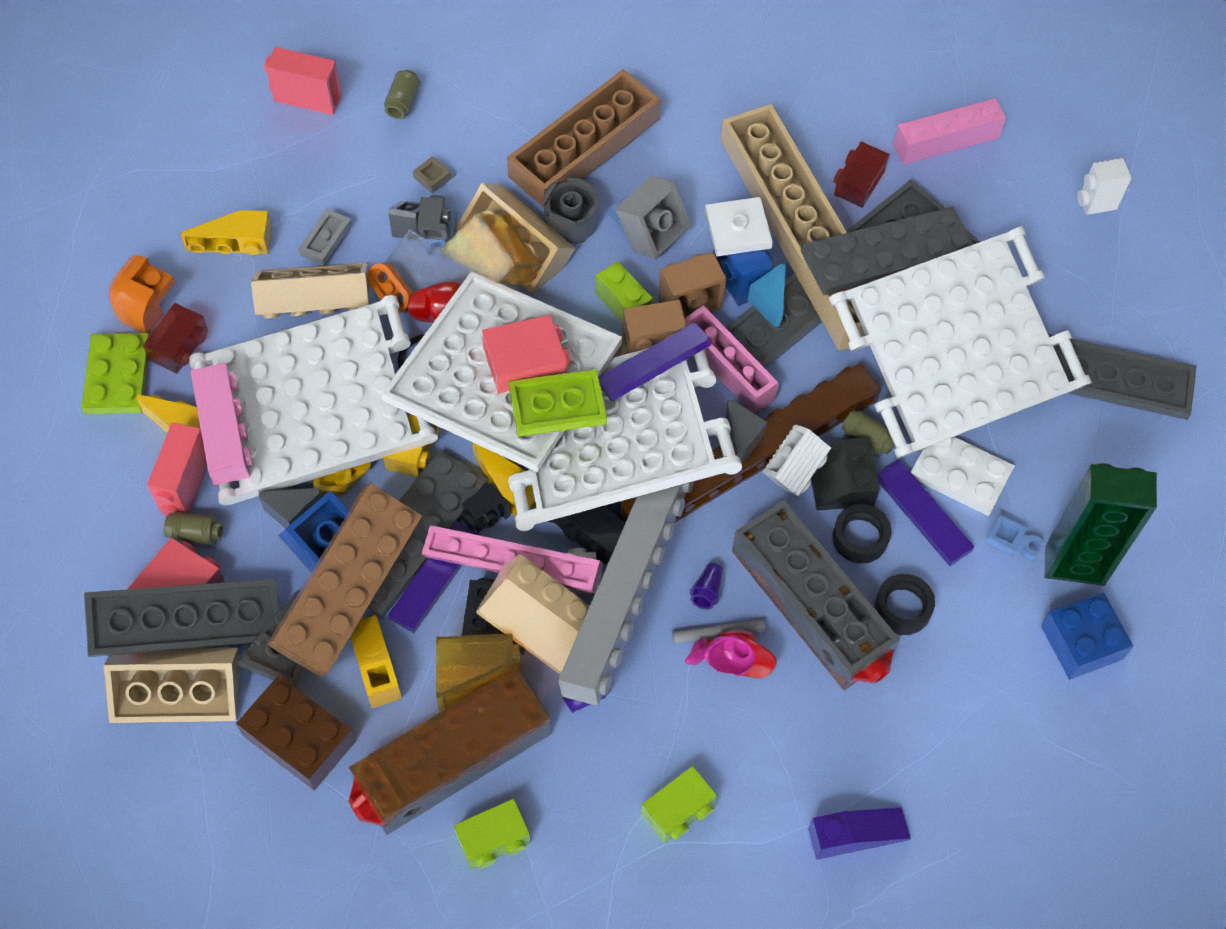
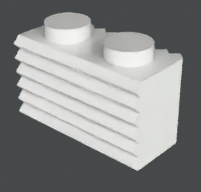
(1104, 186)
(797, 460)

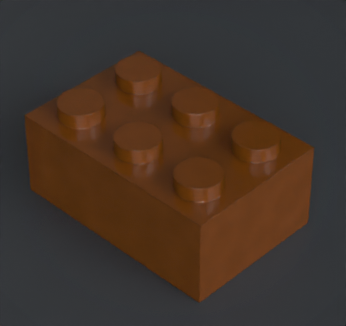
(296, 732)

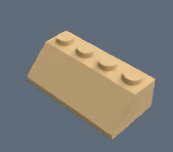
(544, 242)
(310, 289)
(534, 610)
(173, 686)

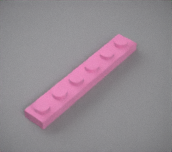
(492, 554)

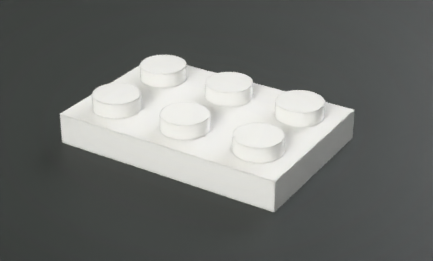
(963, 473)

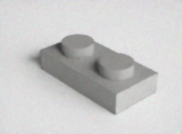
(325, 237)

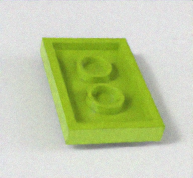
(115, 373)
(557, 402)

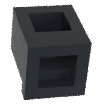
(485, 508)

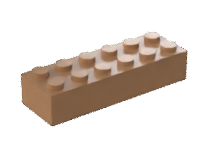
(584, 135)
(344, 580)

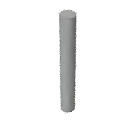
(712, 631)

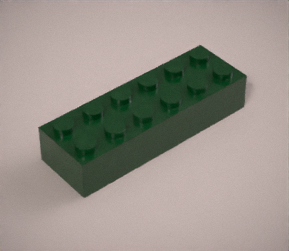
(1100, 524)

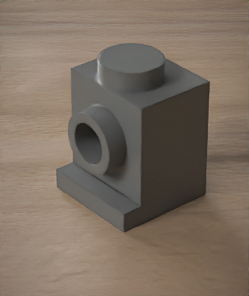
(433, 218)

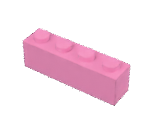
(949, 131)
(734, 364)
(220, 423)

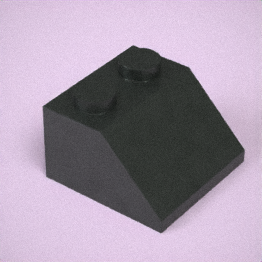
(846, 476)

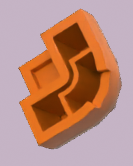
(138, 293)

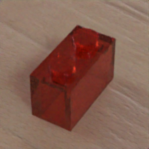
(861, 174)
(175, 338)

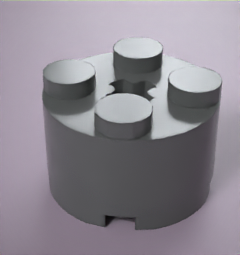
(572, 209)

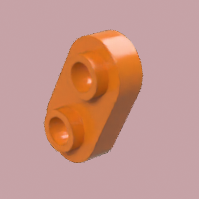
(392, 286)

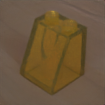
(493, 250)
(470, 663)

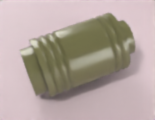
(401, 94)
(863, 426)
(193, 528)

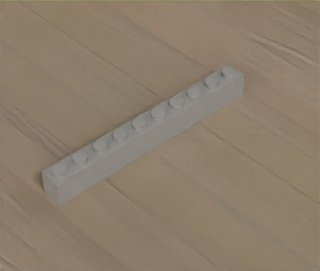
(621, 594)

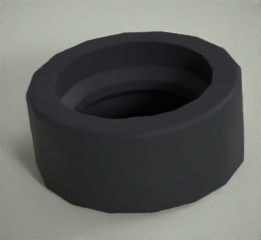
(869, 514)
(912, 584)

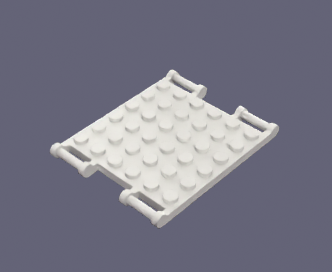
(959, 342)
(317, 398)
(649, 444)

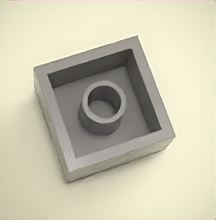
(653, 216)

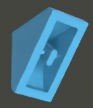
(768, 295)

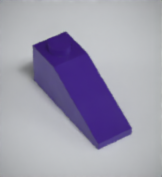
(857, 831)

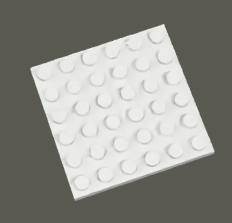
(451, 381)

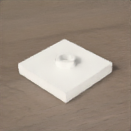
(738, 226)

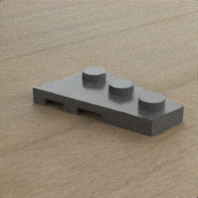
(267, 661)

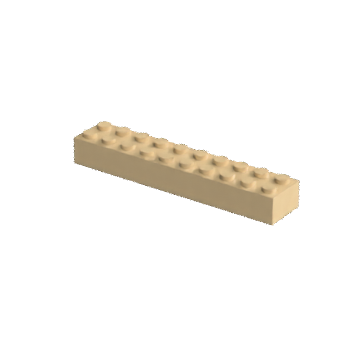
(790, 199)

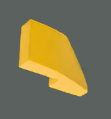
(340, 481)

